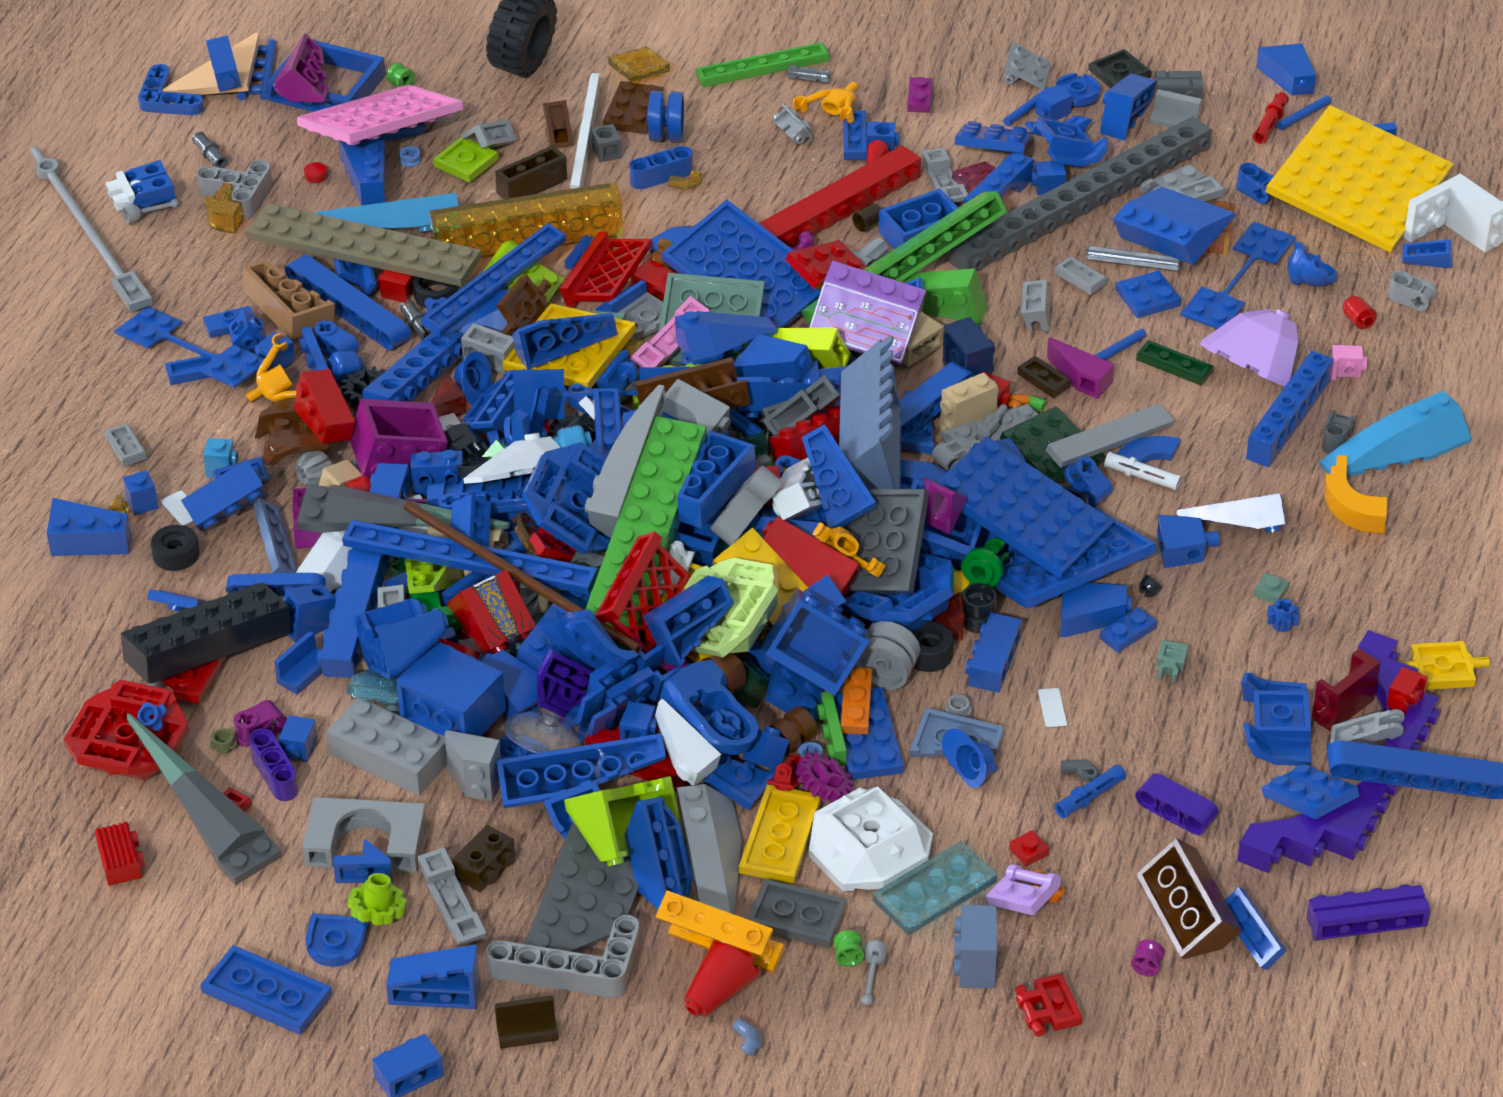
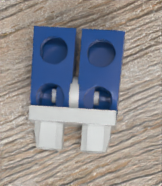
(141, 186)

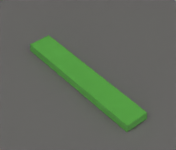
(762, 64)

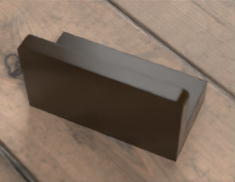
(526, 1022)

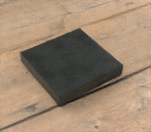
(1117, 67)

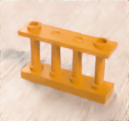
(703, 924)

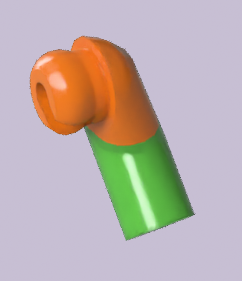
(1022, 399)

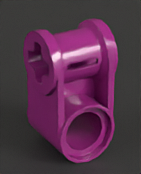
(261, 716)

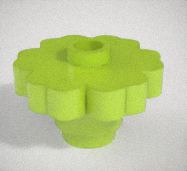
(377, 901)

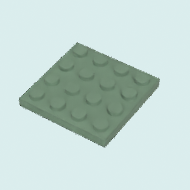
(716, 294)

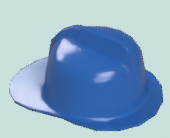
(473, 375)
(969, 758)

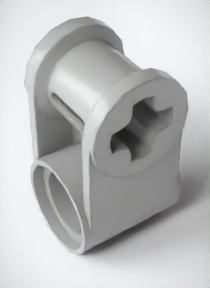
(1409, 291)

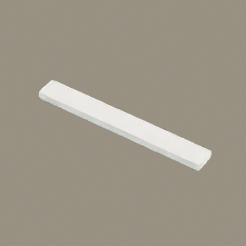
(585, 138)

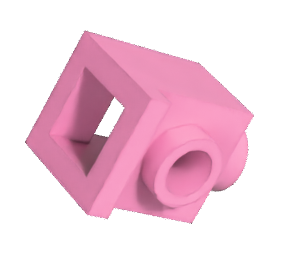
(1348, 361)

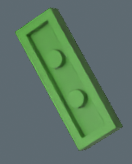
(831, 729)

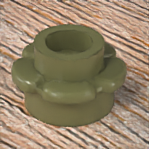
(223, 741)

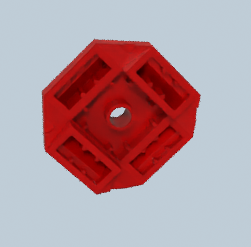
(106, 740)

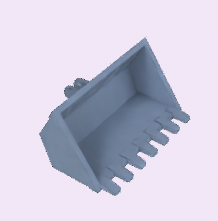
(872, 418)

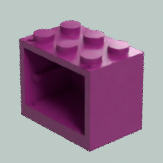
(393, 431)

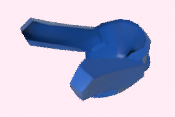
(521, 424)

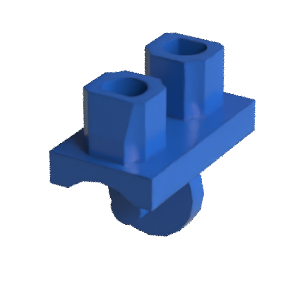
(618, 373)

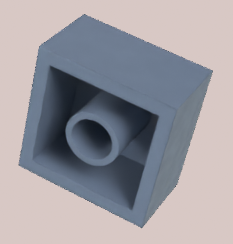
(976, 946)

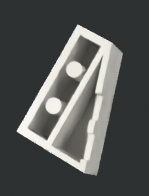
(798, 493)

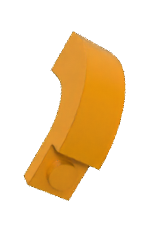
(1351, 507)

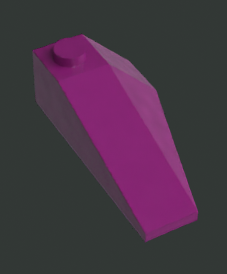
(302, 73)

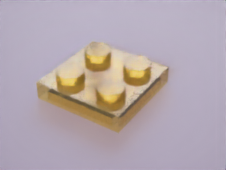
(639, 64)

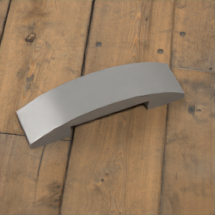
(939, 174)
(449, 897)

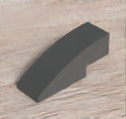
(803, 405)

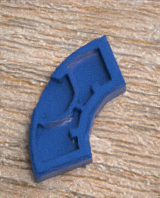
(1151, 448)

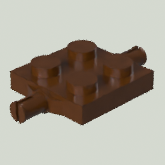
(523, 304)

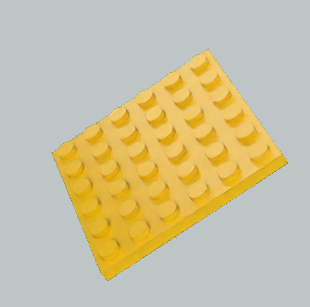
(1357, 177)

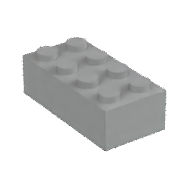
(388, 746)

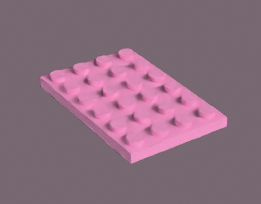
(380, 114)

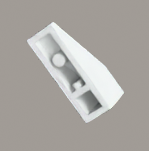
(689, 752)

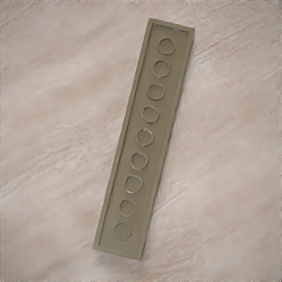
(364, 244)

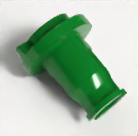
(983, 564)

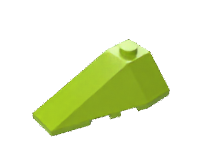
(430, 577)

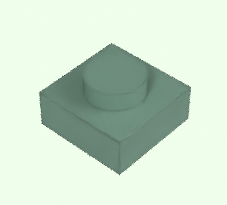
(1271, 588)

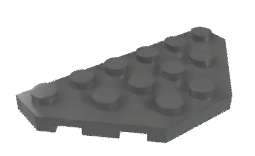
(582, 898)

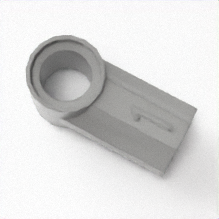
(872, 251)

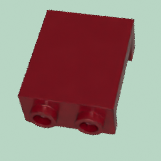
(1350, 695)

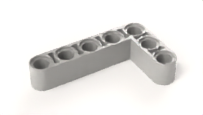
(570, 970)

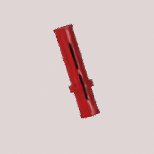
(1272, 113)

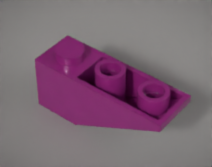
(1086, 371)

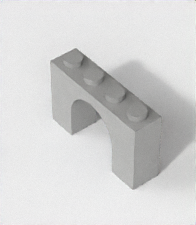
(696, 407)
(336, 817)

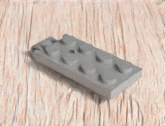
(962, 438)

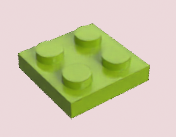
(465, 159)

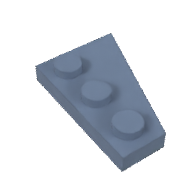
(936, 723)

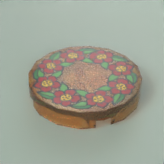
(525, 529)

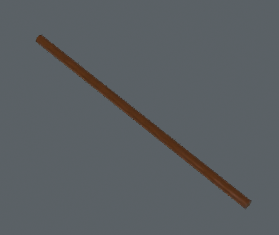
(513, 571)

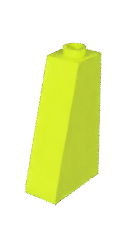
(823, 344)

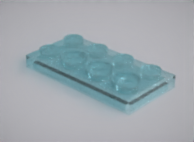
(934, 888)

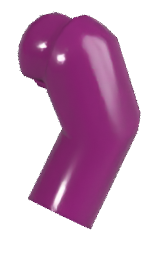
(806, 240)

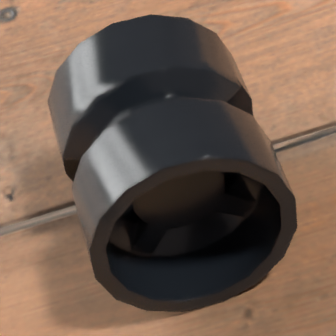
(978, 603)

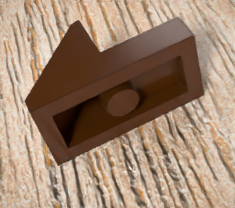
(558, 124)

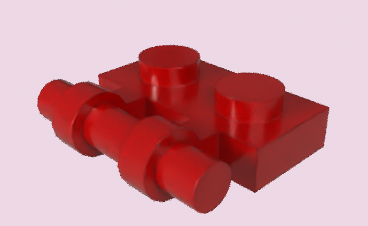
(1057, 1001)

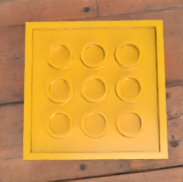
(584, 364)

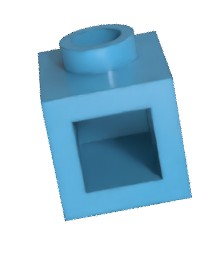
(219, 454)

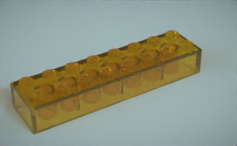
(494, 222)

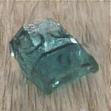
(372, 686)

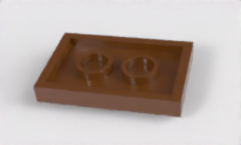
(630, 107)

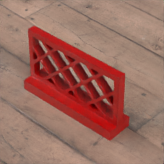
(595, 263)
(631, 576)

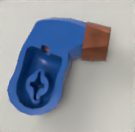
(705, 700)

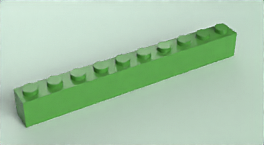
(934, 240)

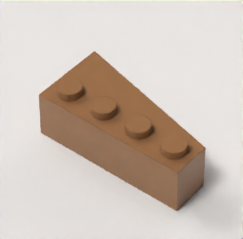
(285, 299)

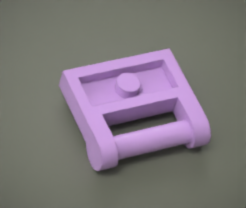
(1023, 897)

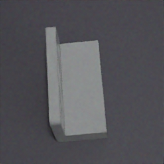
(1174, 108)
(492, 134)

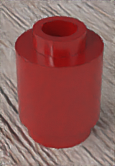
(1359, 312)

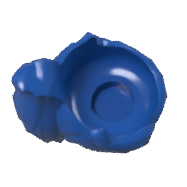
(1308, 268)

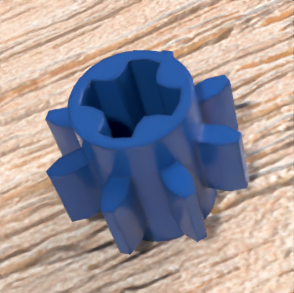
(1283, 615)

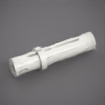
(1114, 461)

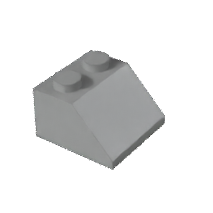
(473, 764)

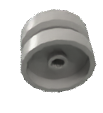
(890, 654)

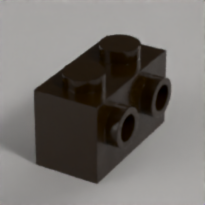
(484, 858)

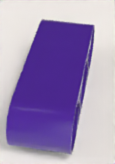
(273, 764)
(1177, 804)

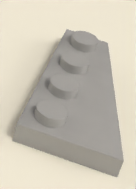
(645, 313)

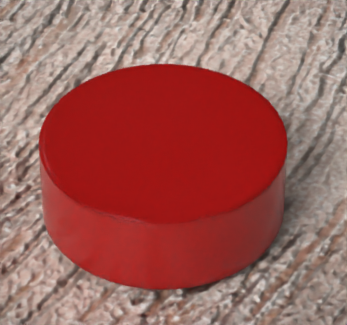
(315, 172)

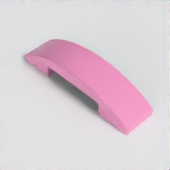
(664, 343)

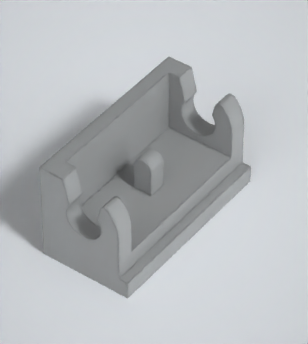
(1036, 304)

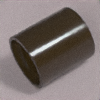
(866, 217)

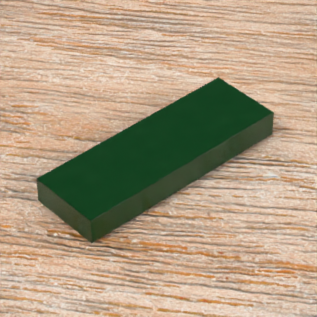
(1174, 362)

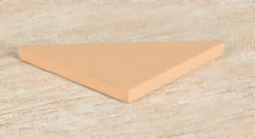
(203, 80)

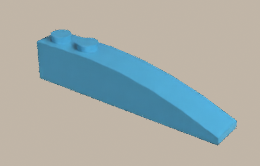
(396, 215)
(1413, 432)

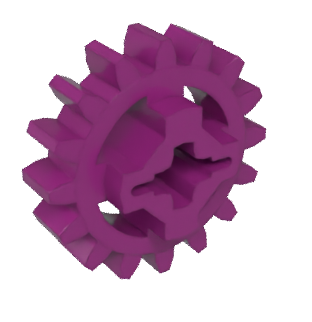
(823, 777)

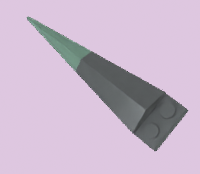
(335, 507)
(229, 833)

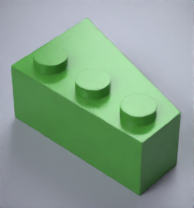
(953, 294)

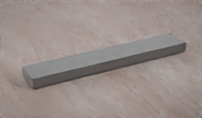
(1110, 435)

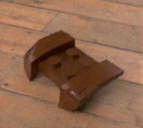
(286, 433)

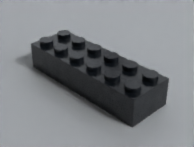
(205, 632)

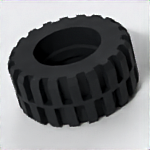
(521, 35)

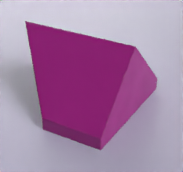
(943, 506)

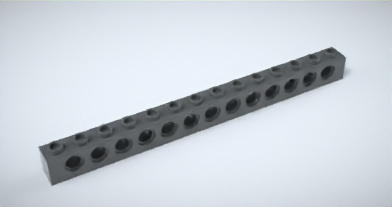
(1081, 194)

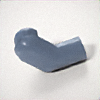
(750, 1034)

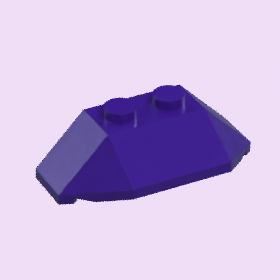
(561, 683)

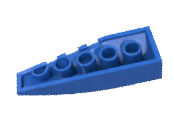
(553, 773)

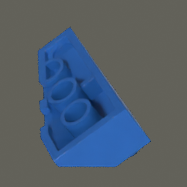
(710, 334)
(561, 336)

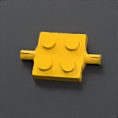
(1446, 664)

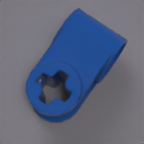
(1253, 182)
(334, 339)
(1089, 480)

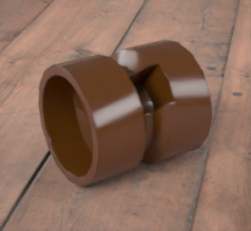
(797, 727)

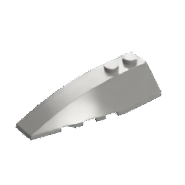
(620, 466)
(711, 844)

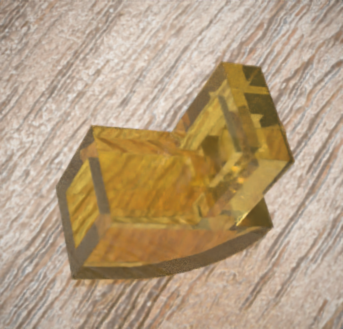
(222, 211)

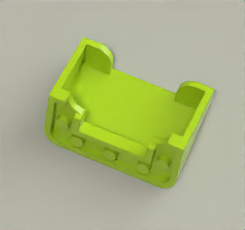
(606, 815)

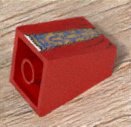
(492, 612)

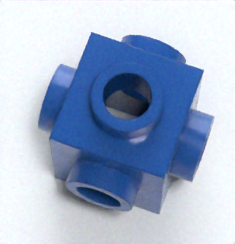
(247, 331)

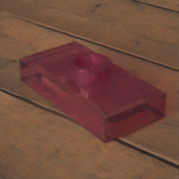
(972, 175)

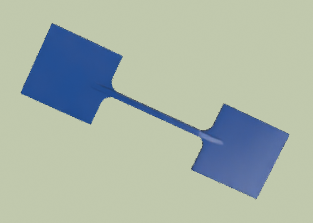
(1218, 307)
(228, 367)
(527, 381)

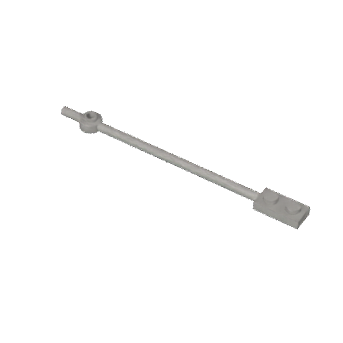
(125, 284)

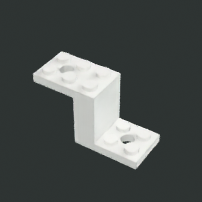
(1460, 207)

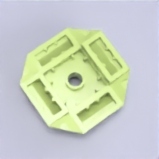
(754, 597)

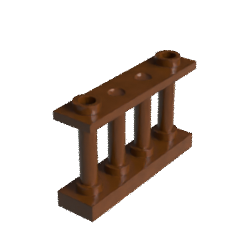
(714, 379)

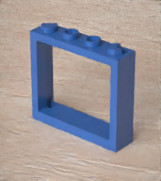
(369, 64)

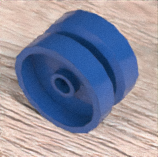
(664, 116)

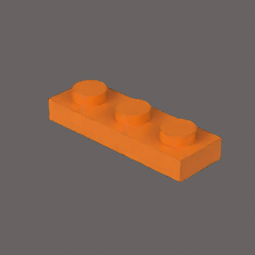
(856, 701)

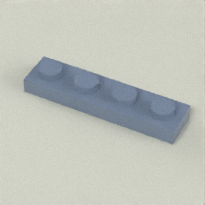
(275, 537)

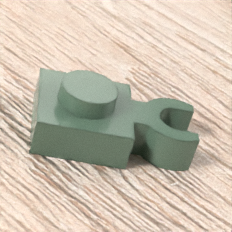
(1171, 659)

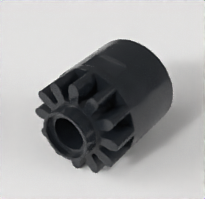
(465, 439)

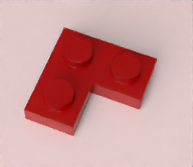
(548, 547)

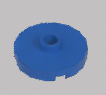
(1083, 89)

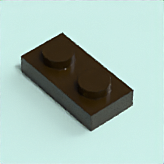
(1043, 376)

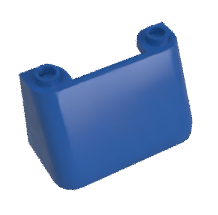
(398, 635)

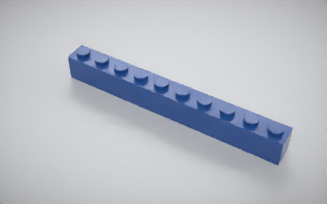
(359, 585)

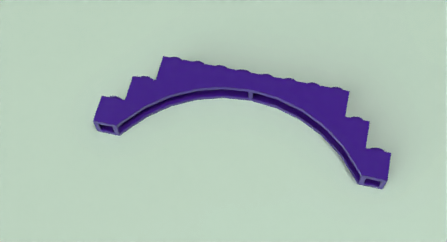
(1348, 826)

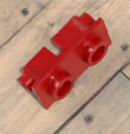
(785, 776)

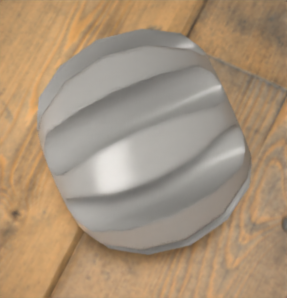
(310, 467)

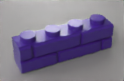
(1368, 912)

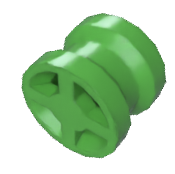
(400, 75)
(848, 948)

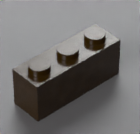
(531, 173)

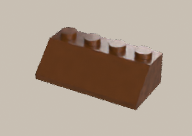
(1188, 901)

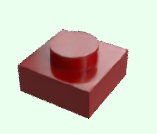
(1029, 848)

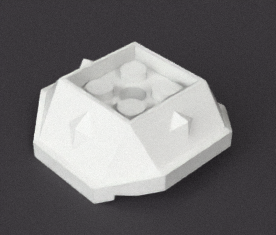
(868, 840)

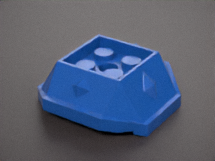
(557, 482)
(930, 597)

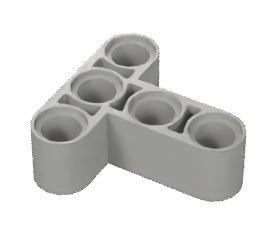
(248, 186)
(745, 504)

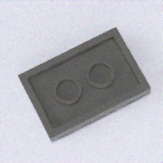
(798, 912)

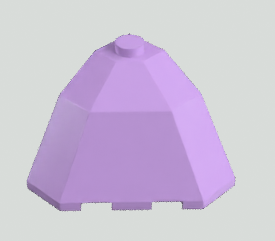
(1259, 341)

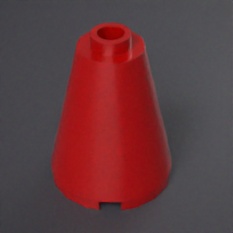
(719, 978)

